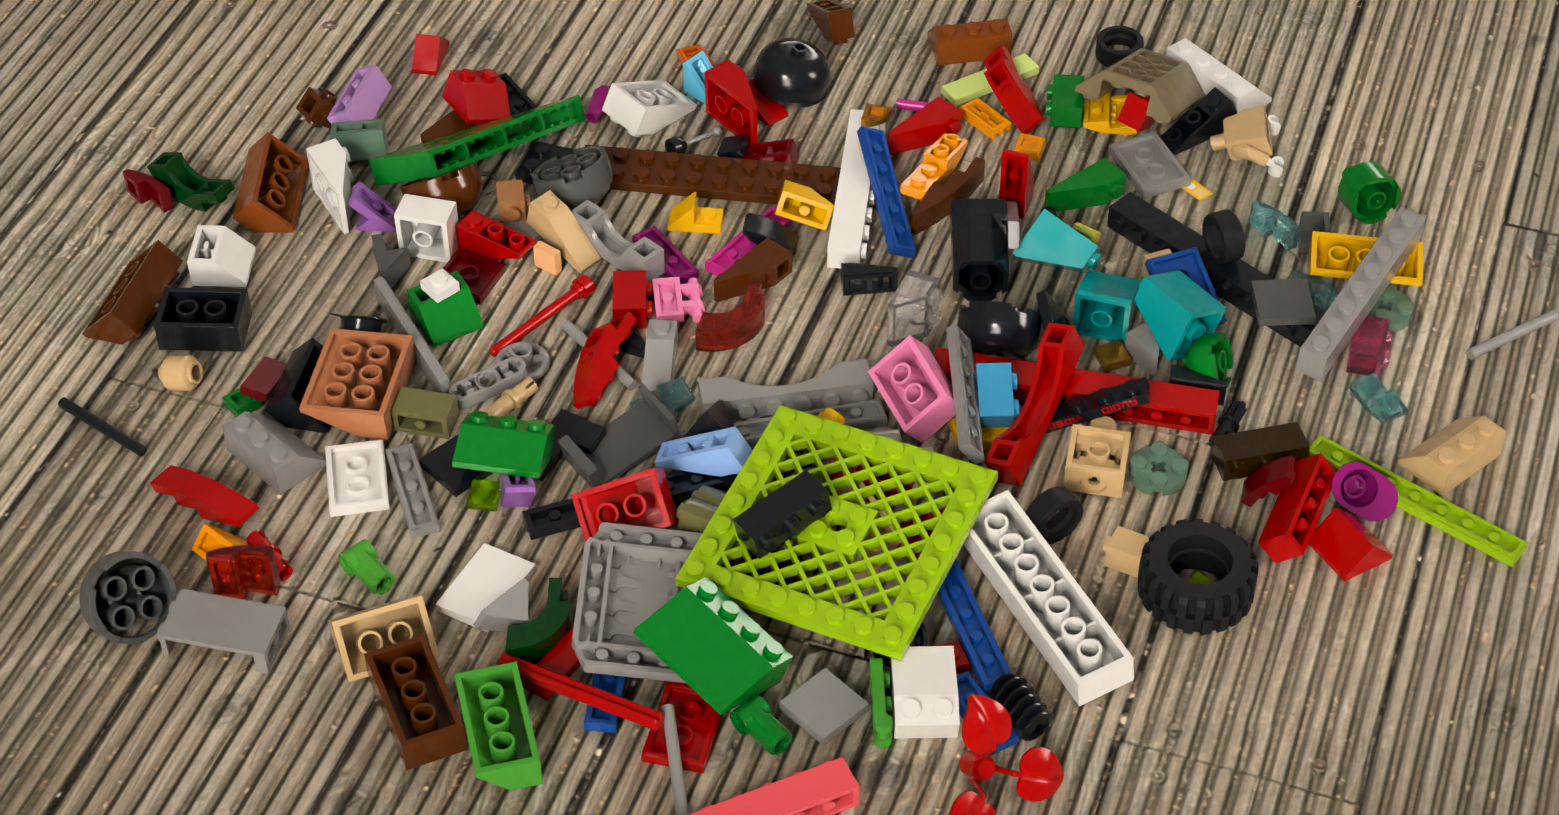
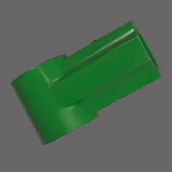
(756, 719)

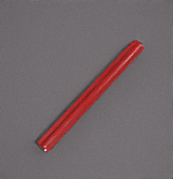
(586, 693)

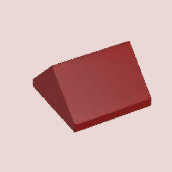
(1347, 545)

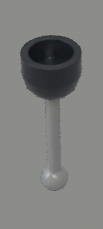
(679, 145)

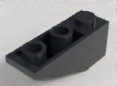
(1199, 122)

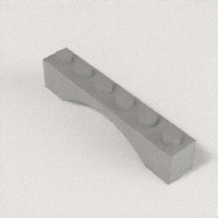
(840, 385)

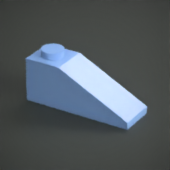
(709, 453)

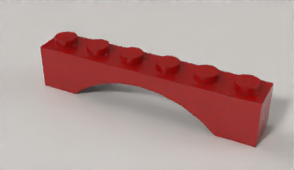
(1016, 447)

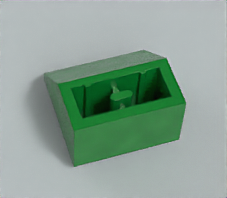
(445, 319)

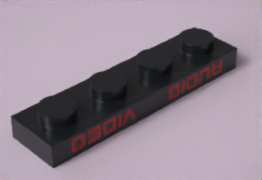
(1100, 404)

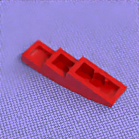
(206, 495)

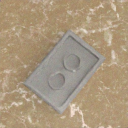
(1149, 165)

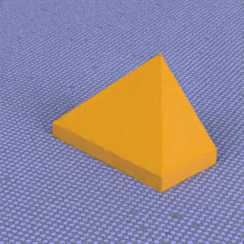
(214, 538)

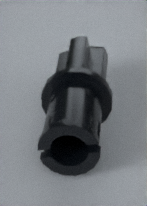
(1230, 420)

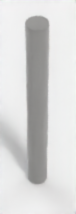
(1512, 334)
(581, 339)
(674, 759)

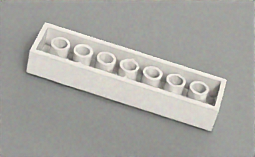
(1048, 601)

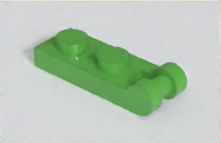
(880, 704)

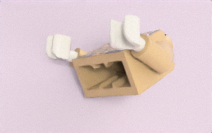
(1249, 138)

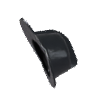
(361, 323)

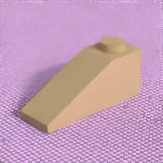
(562, 231)

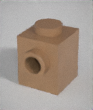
(512, 201)

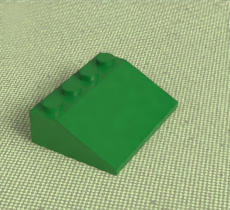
(714, 646)

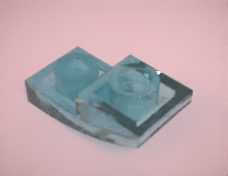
(1271, 221)
(673, 394)
(1376, 399)

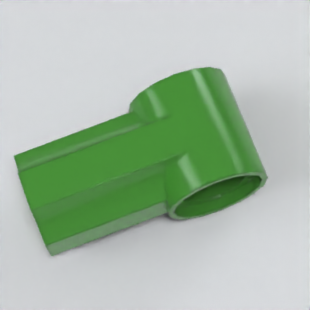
(364, 563)

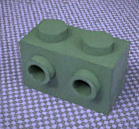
(362, 138)

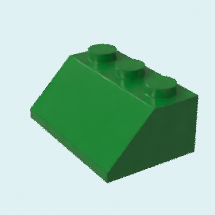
(504, 445)

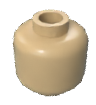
(180, 372)

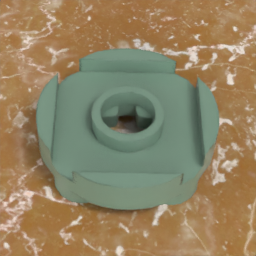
(1399, 308)
(1161, 457)

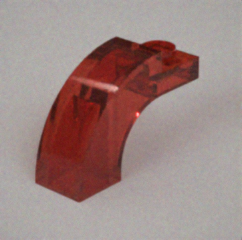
(735, 327)

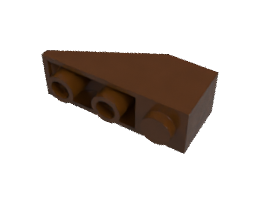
(764, 264)

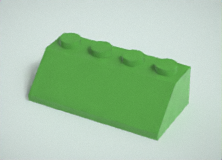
(499, 726)

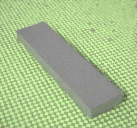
(1012, 225)
(412, 490)

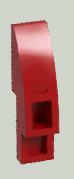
(1011, 91)
(597, 361)

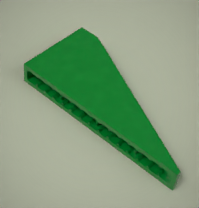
(475, 143)

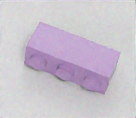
(361, 96)

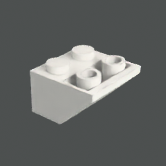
(220, 257)

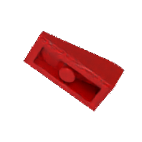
(767, 110)

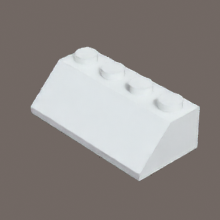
(1214, 73)

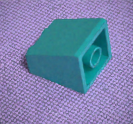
(1058, 245)
(1105, 306)
(1177, 311)

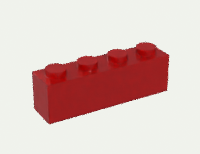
(1298, 509)

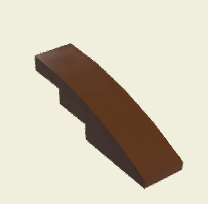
(937, 200)

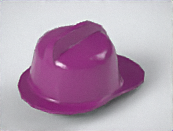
(1364, 491)

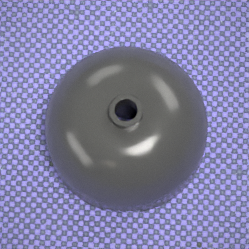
(576, 176)
(117, 590)

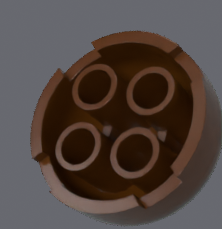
(459, 185)

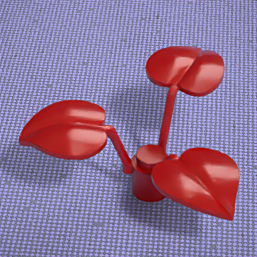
(984, 727)

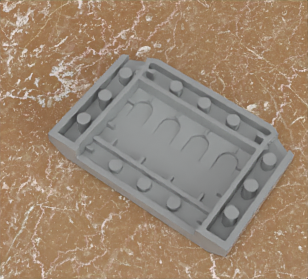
(622, 583)

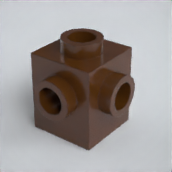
(316, 106)

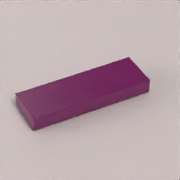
(675, 262)

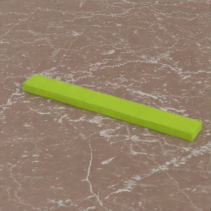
(1433, 508)

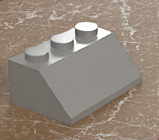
(271, 450)

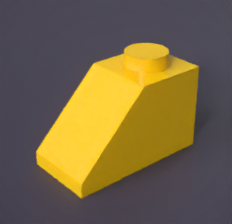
(804, 205)

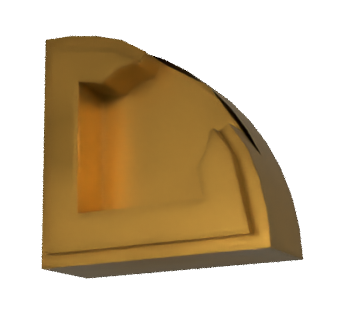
(875, 115)

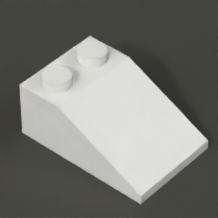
(646, 106)
(332, 179)
(925, 693)

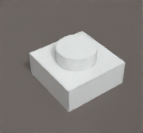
(440, 285)

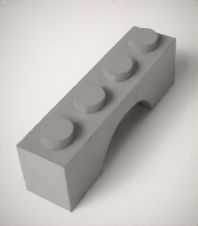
(614, 248)

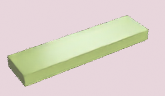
(977, 84)

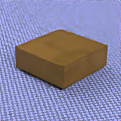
(1112, 355)

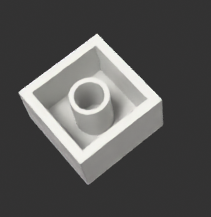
(427, 227)

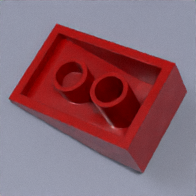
(731, 100)
(632, 500)

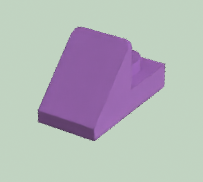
(374, 211)

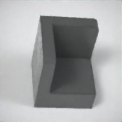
(1311, 222)

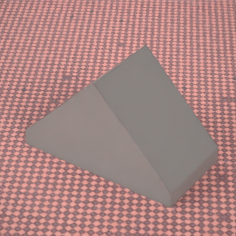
(1143, 348)
(506, 610)

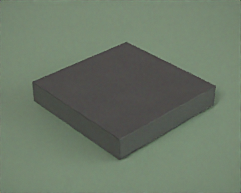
(1283, 302)

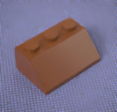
(969, 41)

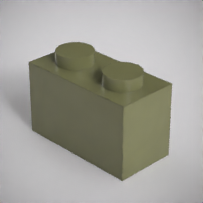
(425, 412)

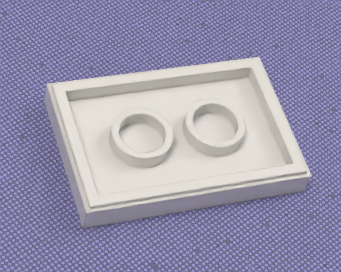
(357, 478)
(482, 582)

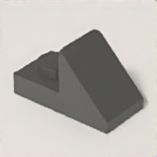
(390, 263)

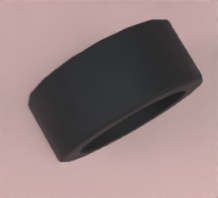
(1117, 36)
(1223, 236)
(1063, 522)

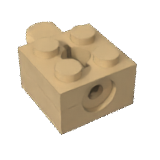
(1098, 453)

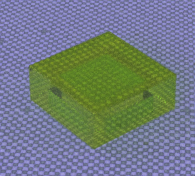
(484, 495)

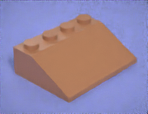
(359, 381)

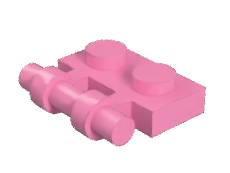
(668, 299)

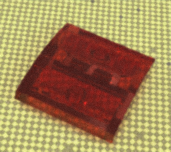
(243, 570)

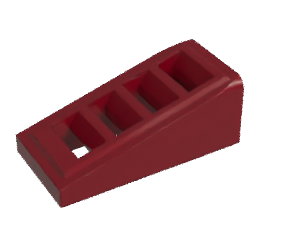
(779, 151)

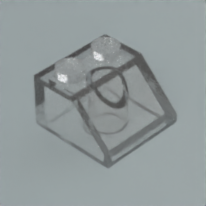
(914, 308)

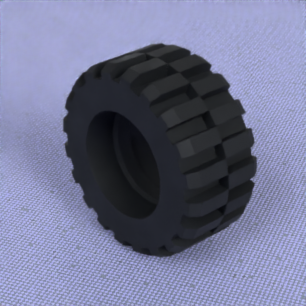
(1191, 604)

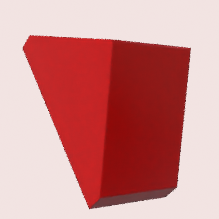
(429, 54)

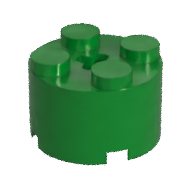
(1368, 191)

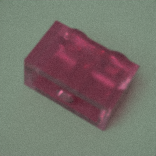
(1368, 347)

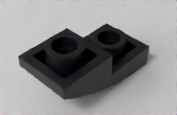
(758, 228)

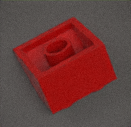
(477, 95)

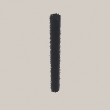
(102, 426)

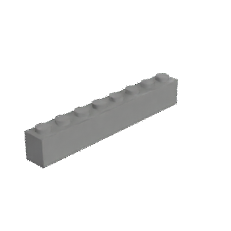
(1360, 294)

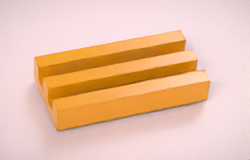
(981, 119)

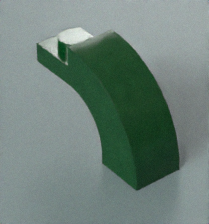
(187, 184)
(536, 638)

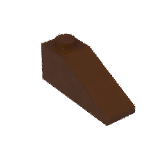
(833, 20)

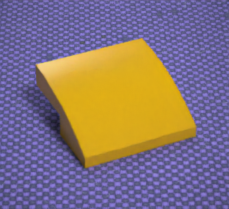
(1102, 115)

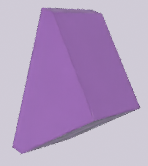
(516, 491)

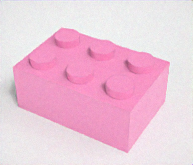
(915, 388)

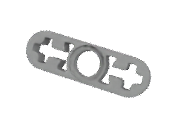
(493, 372)

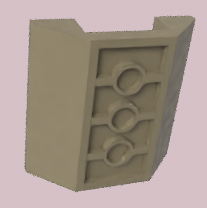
(1167, 81)

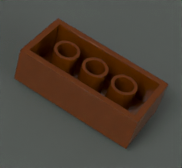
(415, 702)

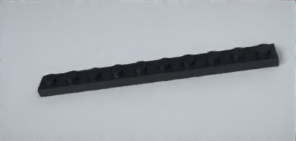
(563, 517)

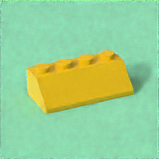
(1341, 255)

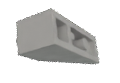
(660, 352)

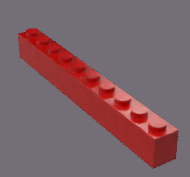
(1169, 406)

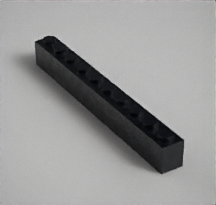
(1158, 231)

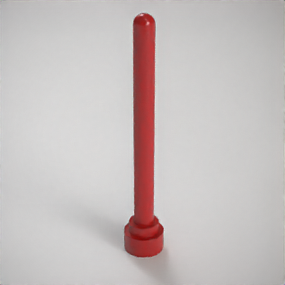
(581, 288)

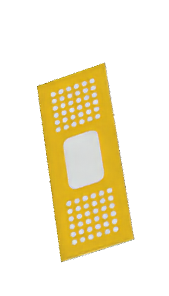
(1197, 190)

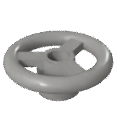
(525, 351)

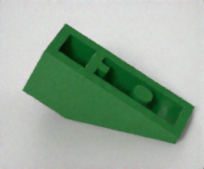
(1088, 188)

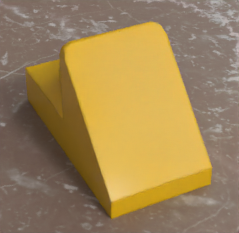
(690, 218)

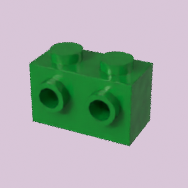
(1065, 103)

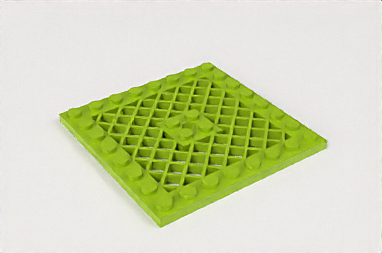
(883, 631)

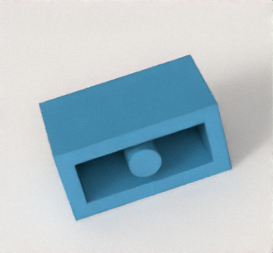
(995, 394)

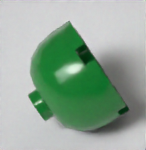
(1210, 356)

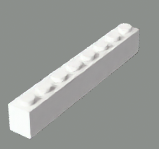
(852, 201)

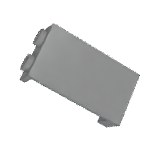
(225, 625)

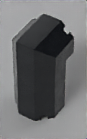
(979, 247)

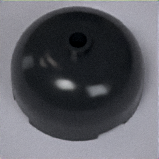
(792, 72)
(1000, 328)

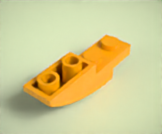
(937, 165)

